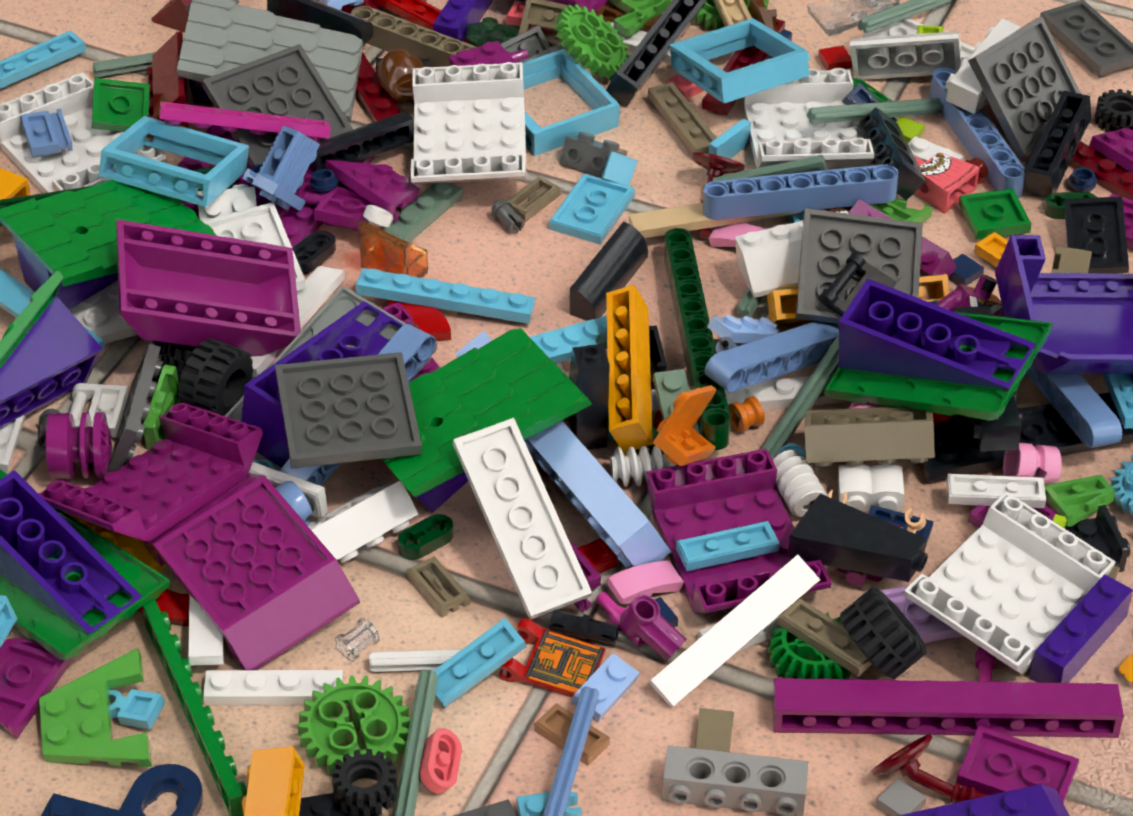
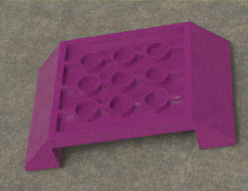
(171, 480)
(716, 498)
(255, 571)

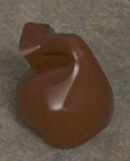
(396, 74)

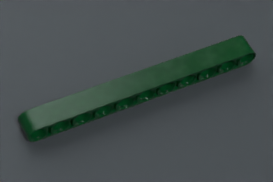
(695, 337)

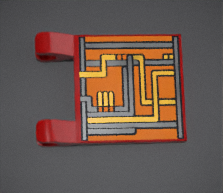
(555, 662)

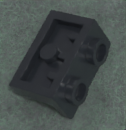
(1104, 536)

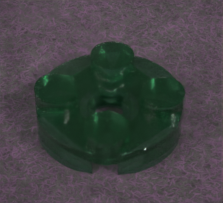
(489, 31)

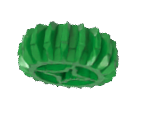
(799, 660)

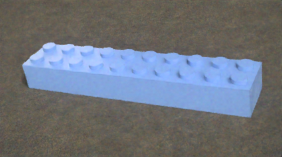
(592, 490)

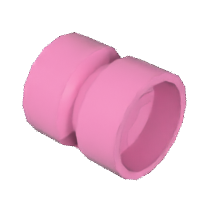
(1033, 462)

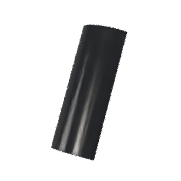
(323, 15)
(366, 141)
(608, 272)

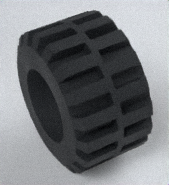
(215, 376)
(883, 633)

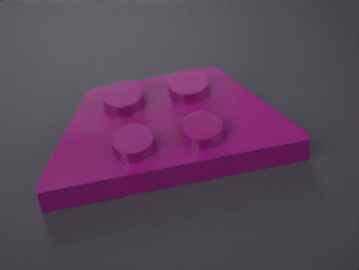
(375, 183)
(25, 676)

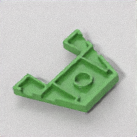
(637, 14)
(78, 718)

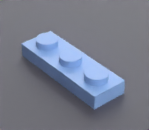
(742, 330)

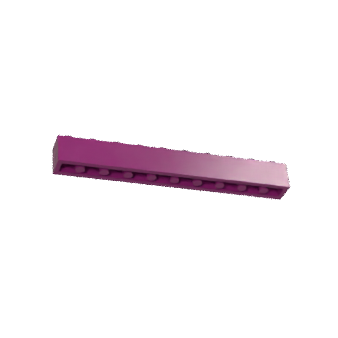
(946, 707)

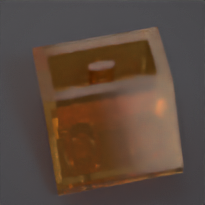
(390, 252)

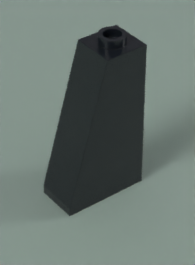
(590, 374)
(856, 541)

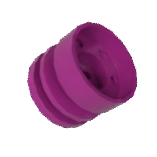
(77, 445)

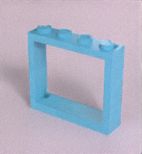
(692, 56)
(601, 119)
(169, 179)

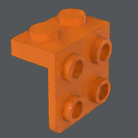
(676, 433)

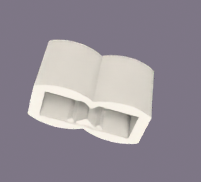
(872, 485)

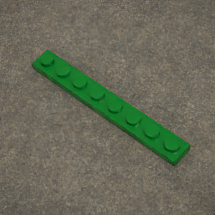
(199, 717)

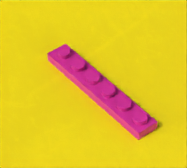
(233, 119)

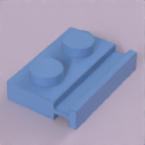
(46, 132)
(273, 191)

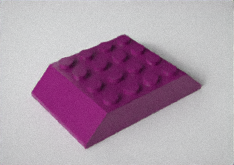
(206, 286)

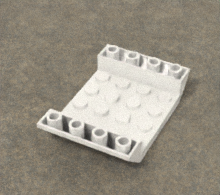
(469, 123)
(783, 131)
(67, 168)
(1011, 582)

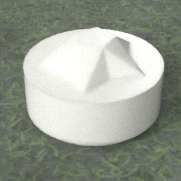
(378, 216)

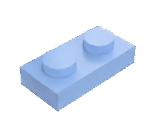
(612, 682)

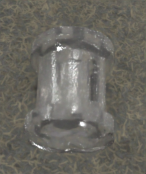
(357, 639)

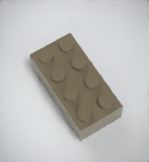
(868, 435)

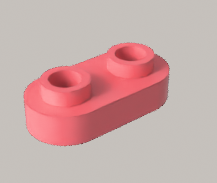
(440, 761)

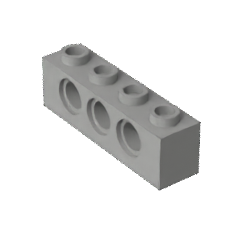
(735, 781)

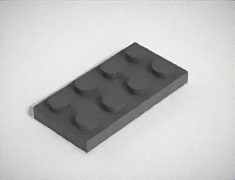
(1090, 37)
(136, 408)

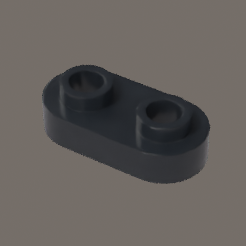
(314, 250)

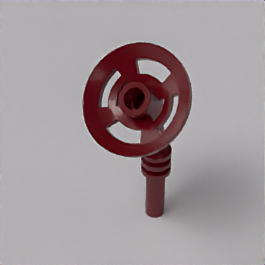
(715, 167)
(906, 762)

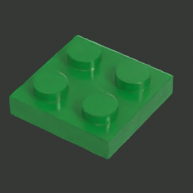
(118, 104)
(994, 212)

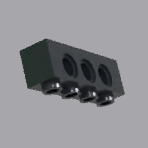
(1058, 144)
(892, 149)

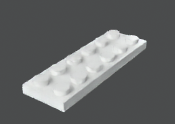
(522, 518)

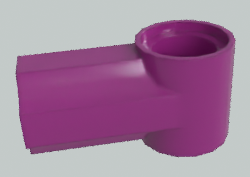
(644, 620)

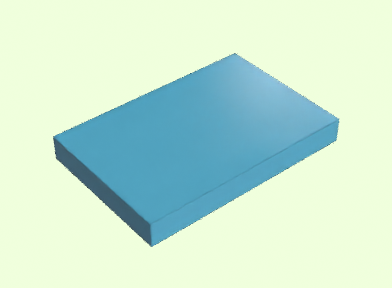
(592, 208)

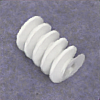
(636, 465)
(796, 482)

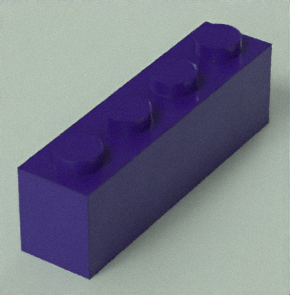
(457, 15)
(1081, 632)

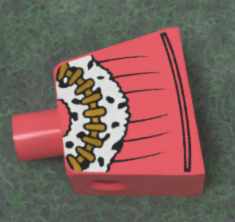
(946, 180)

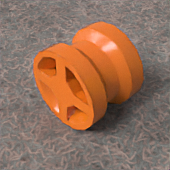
(746, 414)

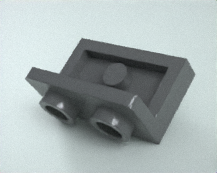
(533, 41)
(588, 154)

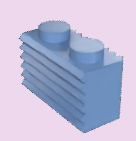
(289, 159)

